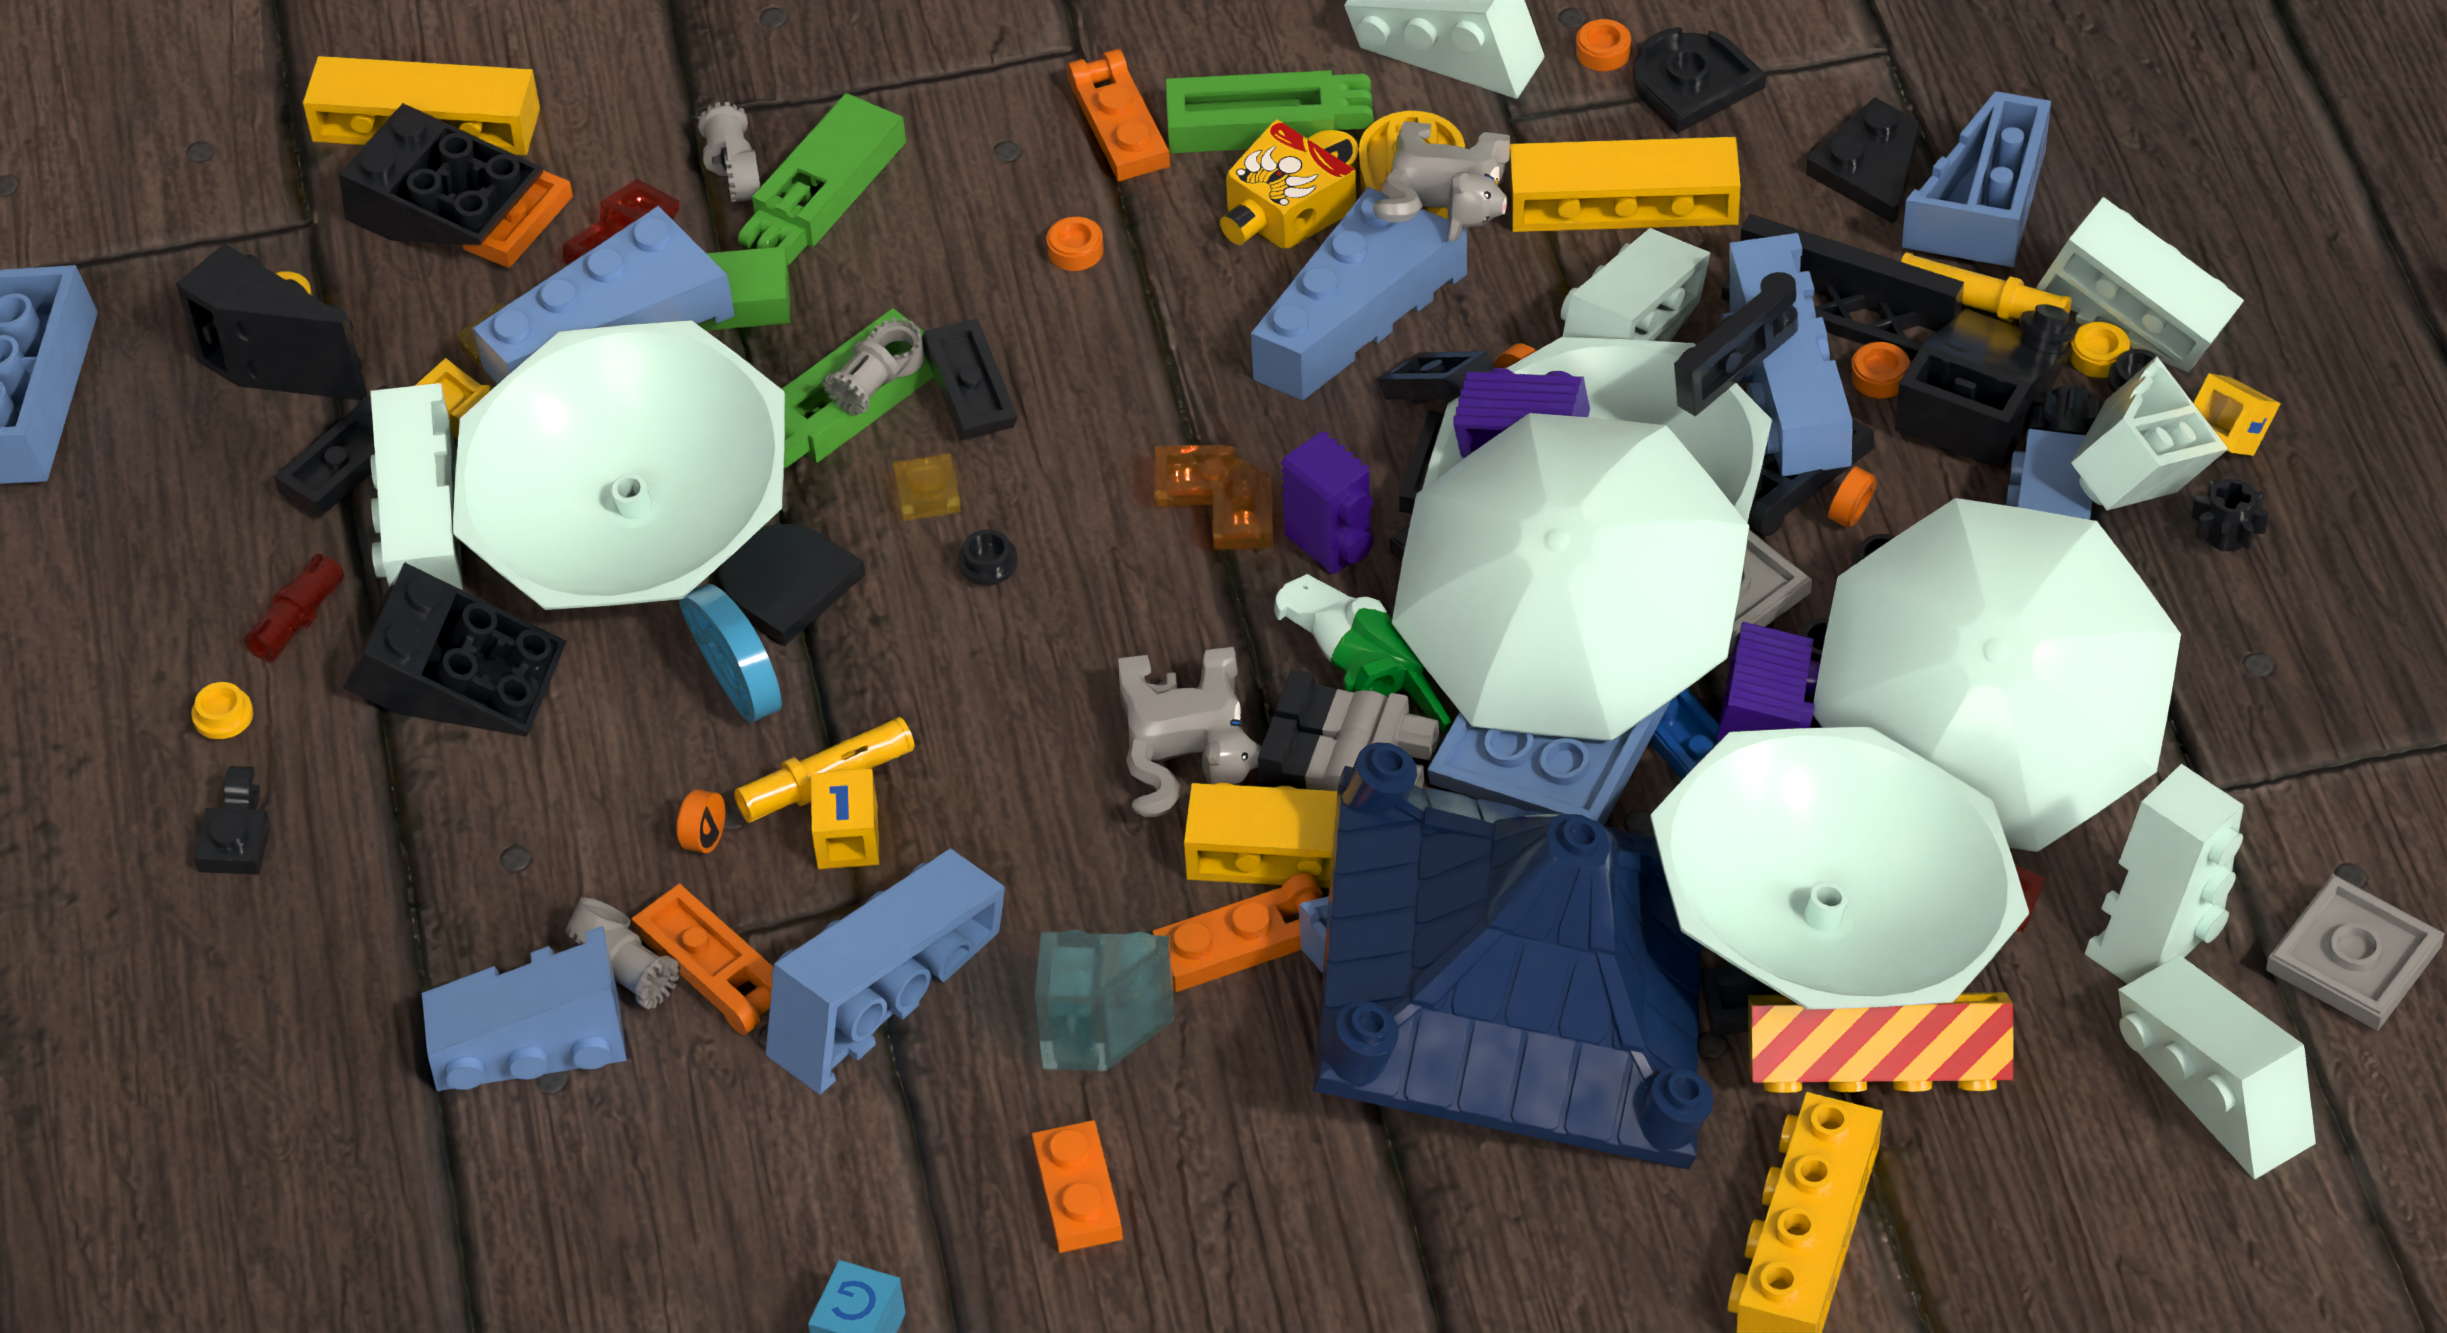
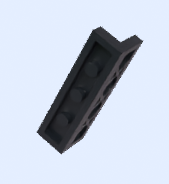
(1864, 280)

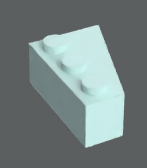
(1463, 39)
(2141, 285)
(1639, 292)
(2145, 442)
(414, 483)
(2176, 877)
(2223, 1062)

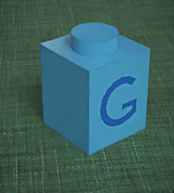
(859, 1302)

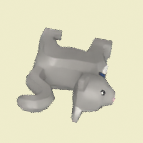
(1445, 178)
(1184, 722)

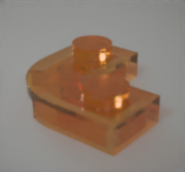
(1217, 478)

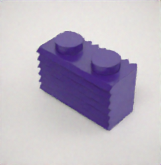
(1501, 398)
(1327, 502)
(1768, 682)

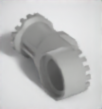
(728, 151)
(874, 365)
(631, 962)

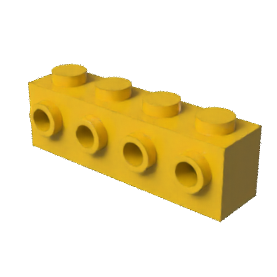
(1809, 1217)

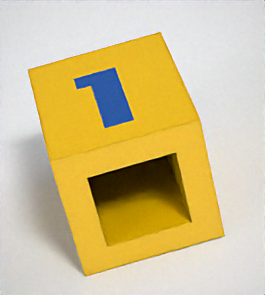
(2235, 412)
(844, 818)

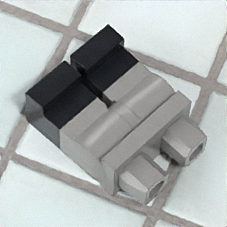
(1326, 728)

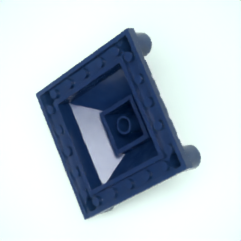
(1506, 970)

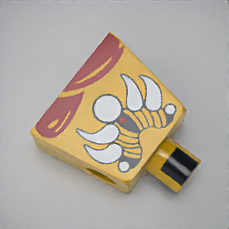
(1286, 189)

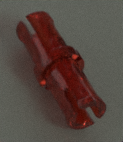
(294, 608)

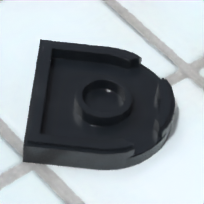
(1693, 76)
(788, 578)

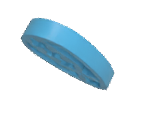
(732, 651)

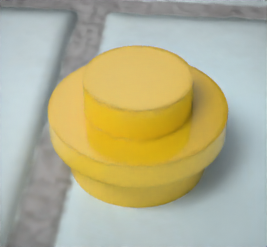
(221, 711)

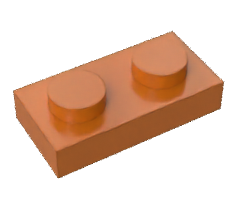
(525, 220)
(1077, 1186)

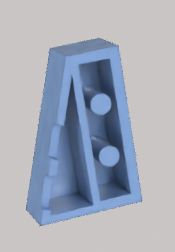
(1984, 187)
(527, 1021)

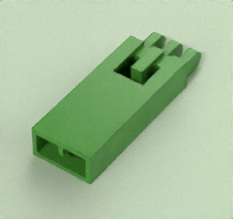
(1237, 109)
(843, 153)
(757, 287)
(831, 426)

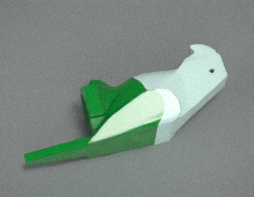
(1359, 641)

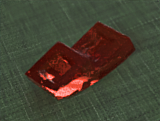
(617, 213)

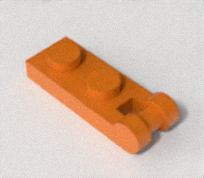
(1118, 116)
(1238, 934)
(708, 955)

